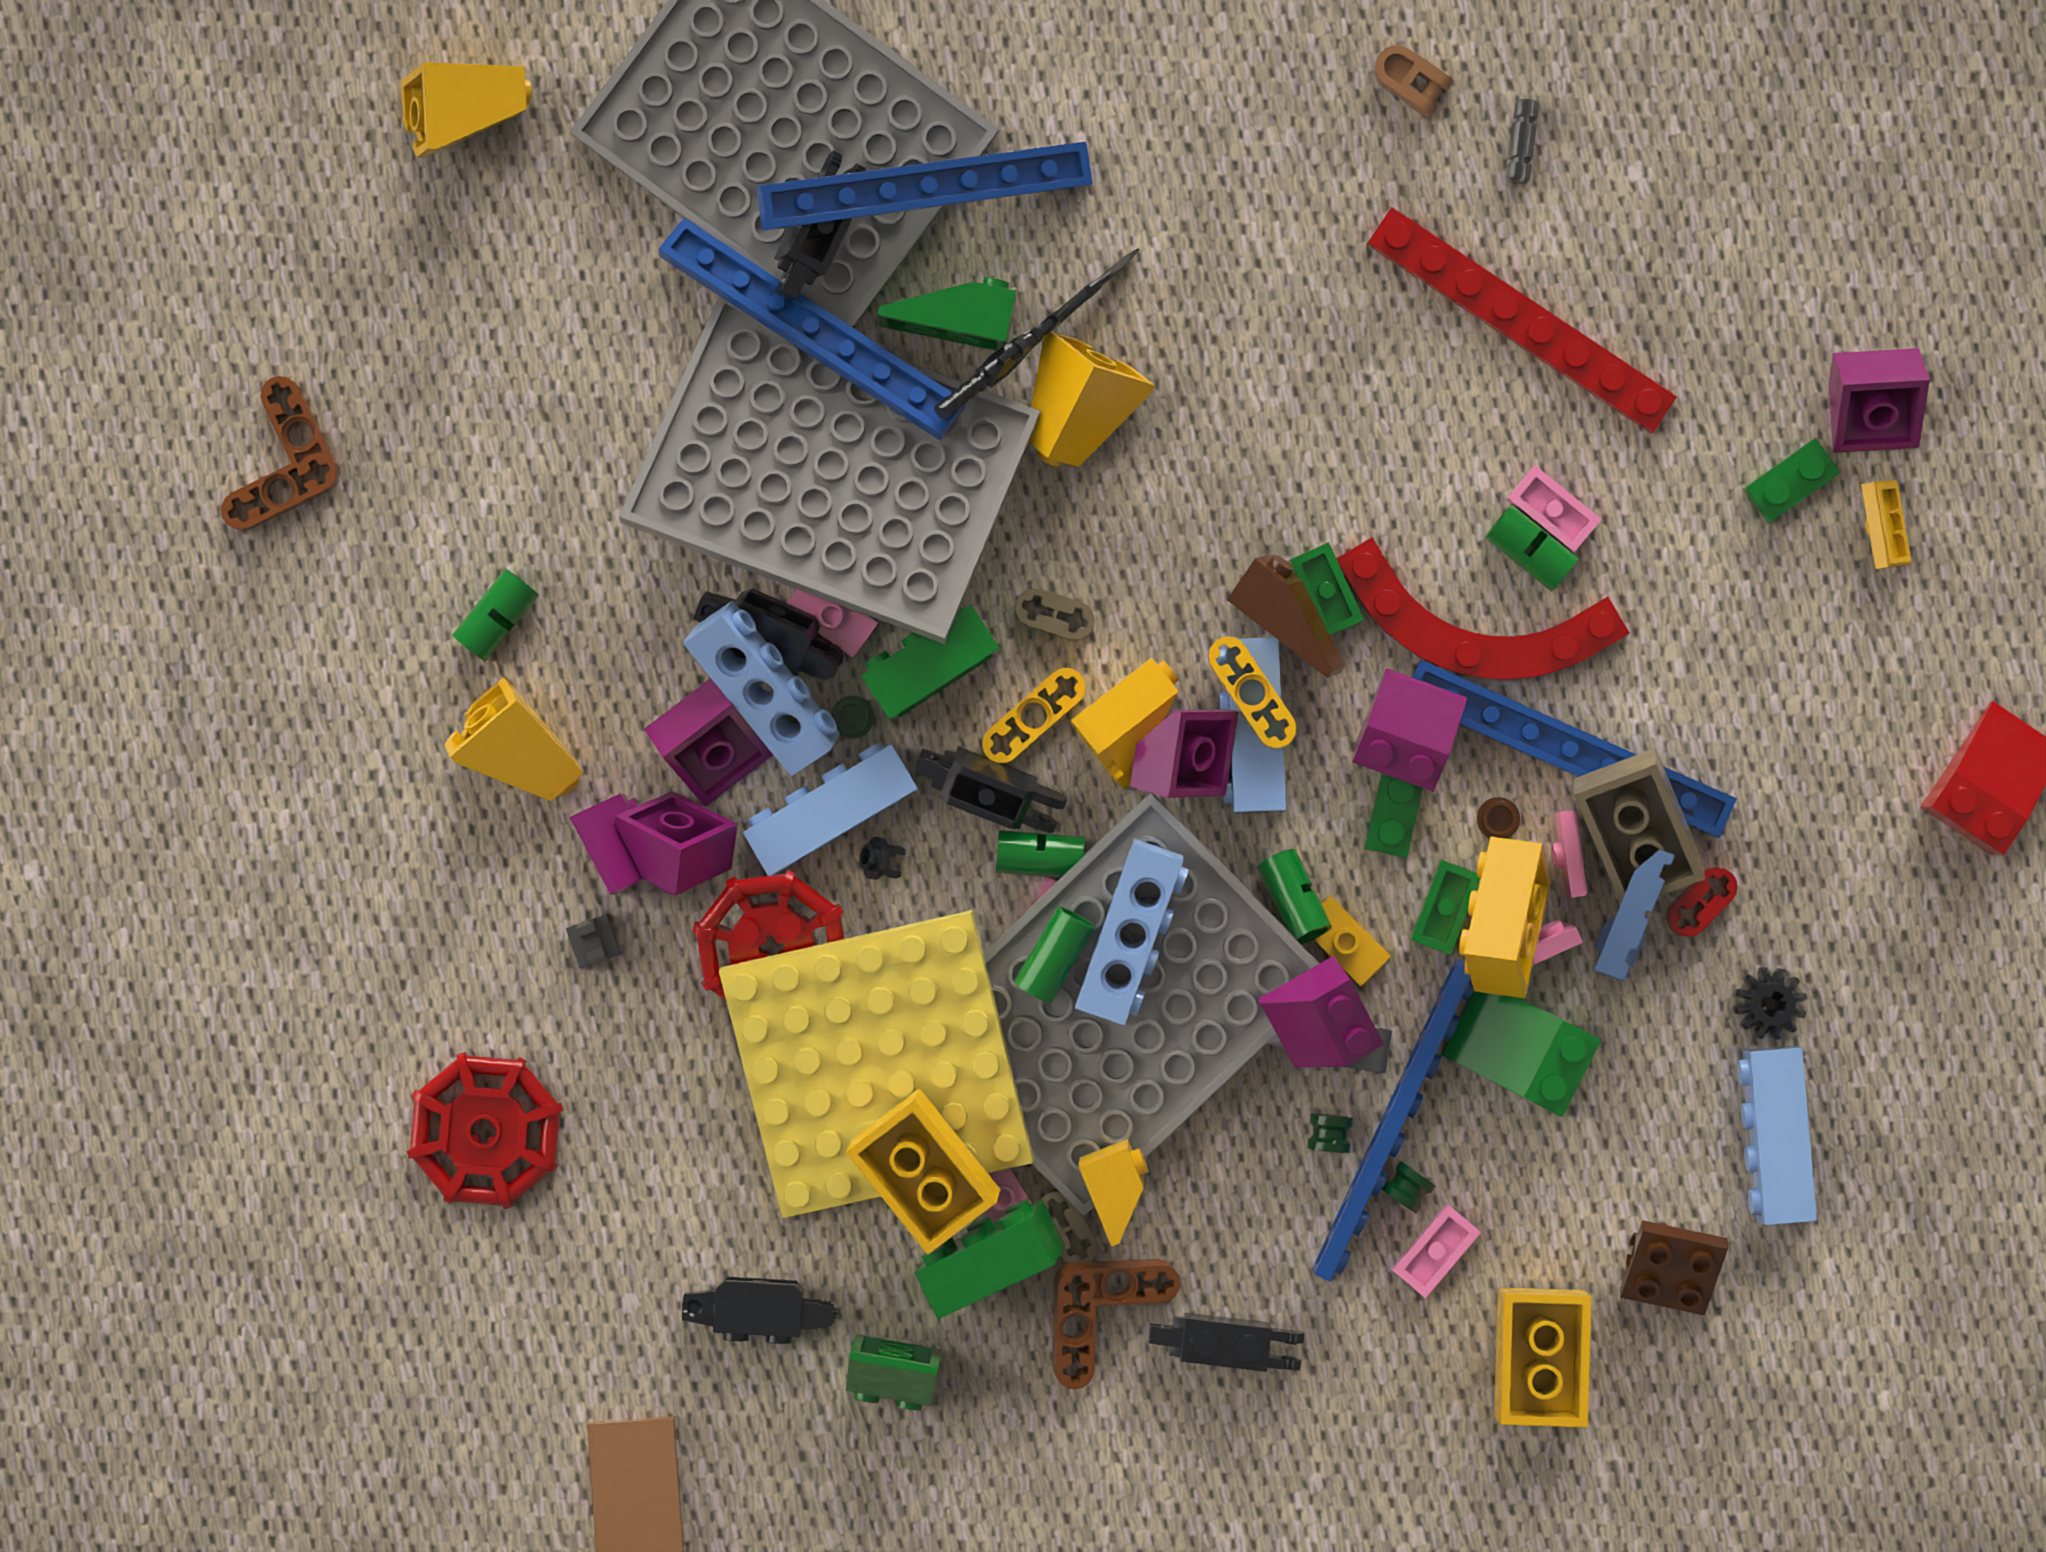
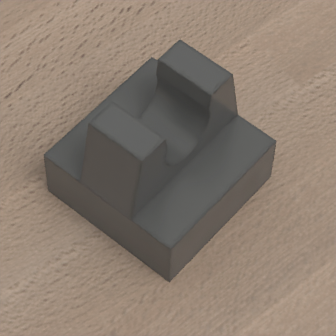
(593, 941)

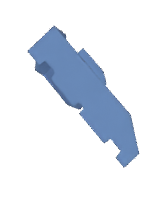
(1624, 934)

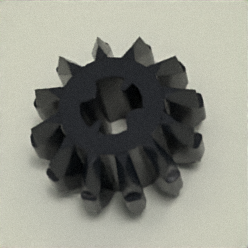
(1765, 988)

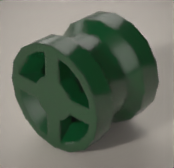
(1330, 1133)
(1408, 1187)

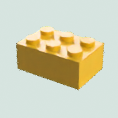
(1506, 917)
(923, 1171)
(1542, 1357)

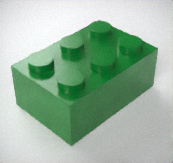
(927, 665)
(990, 1257)

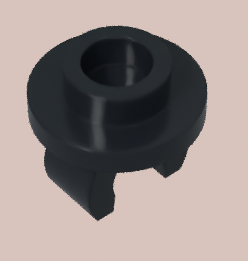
(875, 858)

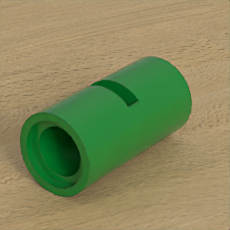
(1531, 547)
(495, 615)
(1037, 853)
(1293, 897)
(1054, 954)

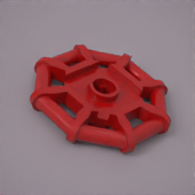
(762, 921)
(505, 1115)

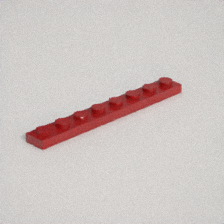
(1521, 320)

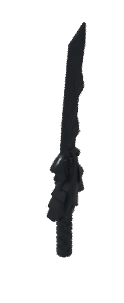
(1009, 356)

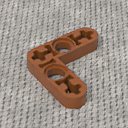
(301, 459)
(1095, 1294)

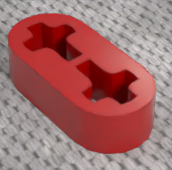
(1709, 909)

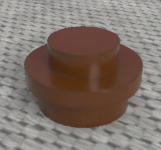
(1498, 818)

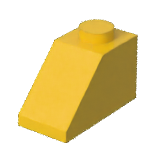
(1114, 1184)

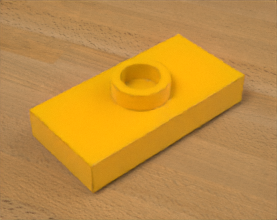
(1886, 524)
(1351, 944)

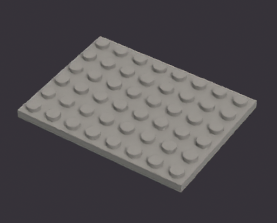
(762, 97)
(823, 483)
(1199, 1018)

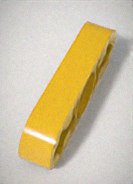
(1225, 671)
(1064, 702)

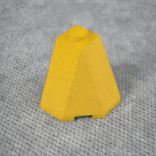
(459, 101)
(1080, 399)
(1126, 716)
(513, 745)

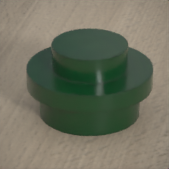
(853, 716)

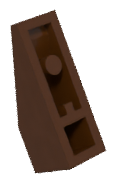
(1284, 609)

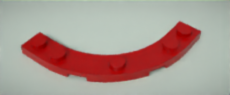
(1467, 651)

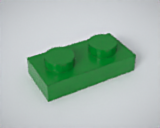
(1791, 480)
(1327, 588)
(1393, 816)
(1444, 907)

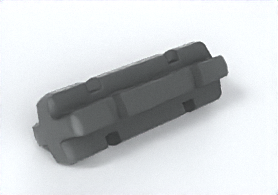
(1522, 141)

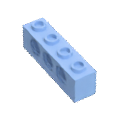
(763, 710)
(1097, 992)

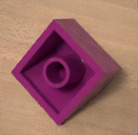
(1877, 399)
(1409, 730)
(707, 742)
(1186, 754)
(677, 842)
(605, 844)
(1321, 1018)

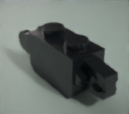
(810, 249)
(786, 628)
(989, 788)
(757, 1308)
(1225, 1342)

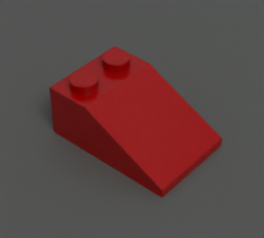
(1991, 781)

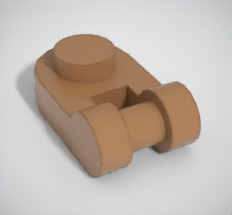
(1398, 68)

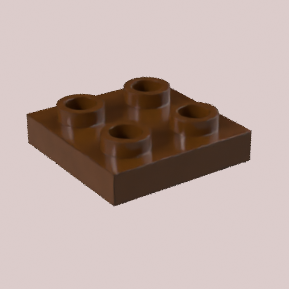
(1673, 1267)

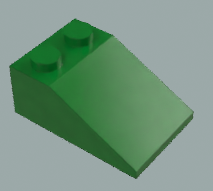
(961, 314)
(1522, 1049)
(892, 1372)

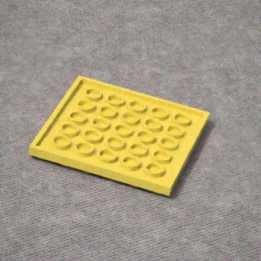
(854, 1031)

